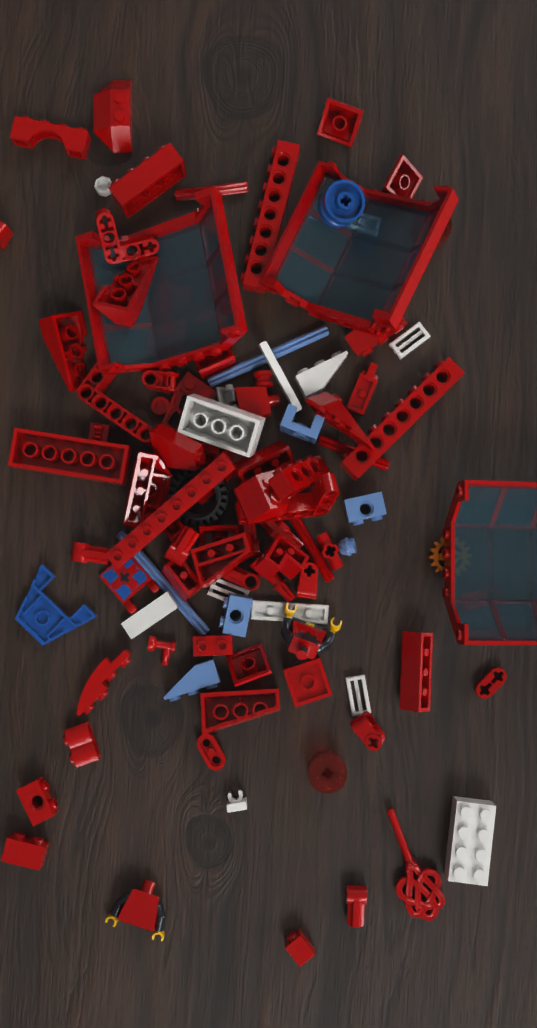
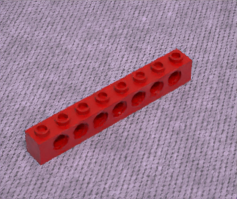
(285, 152)
(448, 370)
(171, 510)

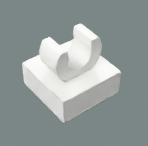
(236, 804)

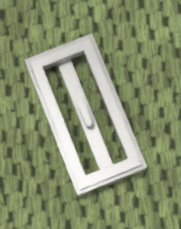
(397, 349)
(213, 586)
(355, 678)

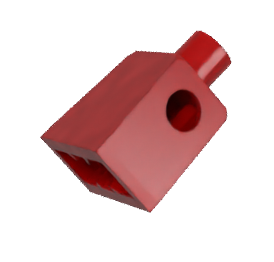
(256, 400)

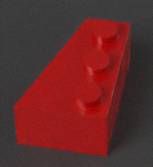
(363, 343)
(263, 461)
(220, 557)

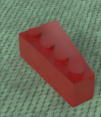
(235, 707)

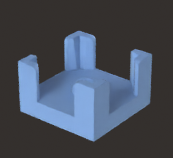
(298, 429)

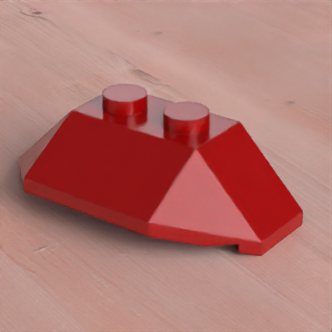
(114, 116)
(146, 488)

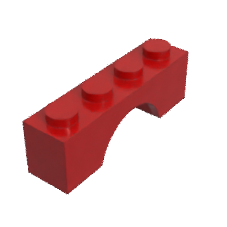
(29, 132)

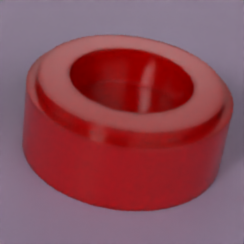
(160, 405)

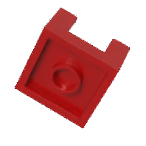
(307, 682)

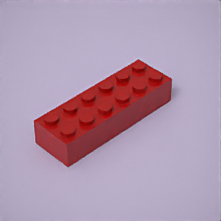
(70, 456)

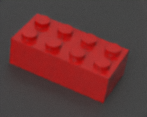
(148, 180)

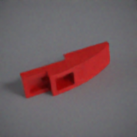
(96, 685)

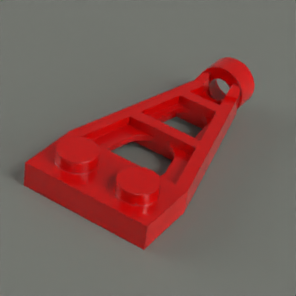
(187, 386)

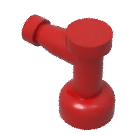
(166, 646)

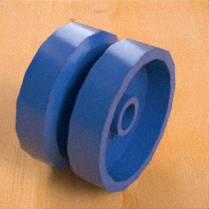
(341, 204)

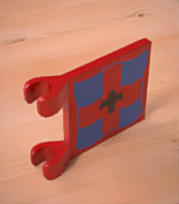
(127, 582)

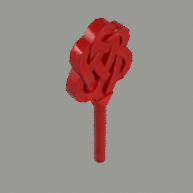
(409, 881)

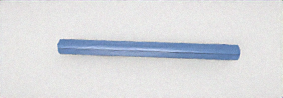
(259, 360)
(165, 586)

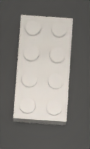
(221, 425)
(470, 841)

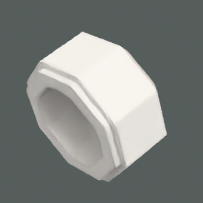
(101, 186)

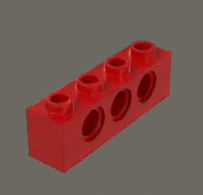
(297, 476)

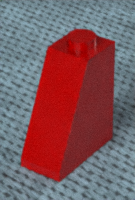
(176, 449)

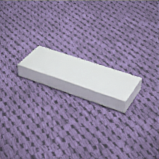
(150, 615)

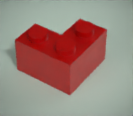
(281, 556)

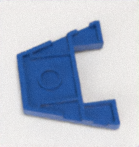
(43, 617)

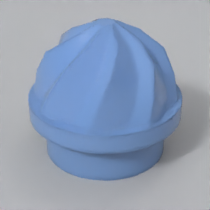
(347, 546)

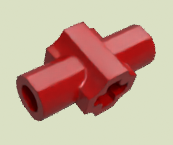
(334, 561)

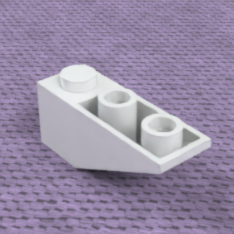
(315, 379)

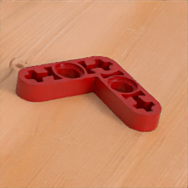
(121, 247)

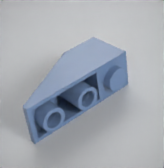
(200, 676)

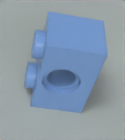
(374, 501)
(239, 625)

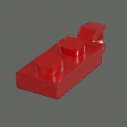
(363, 390)

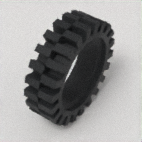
(202, 518)

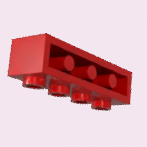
(416, 671)

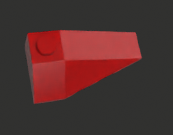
(126, 294)
(65, 341)
(338, 417)

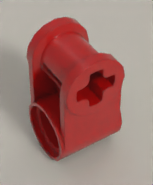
(162, 381)
(308, 584)
(367, 730)

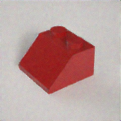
(259, 499)

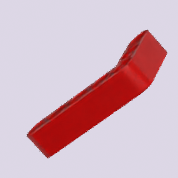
(111, 407)
(304, 505)

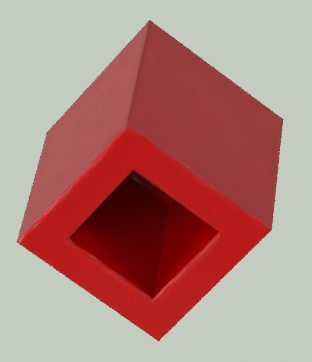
(299, 947)

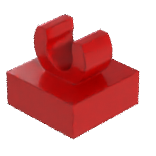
(99, 432)

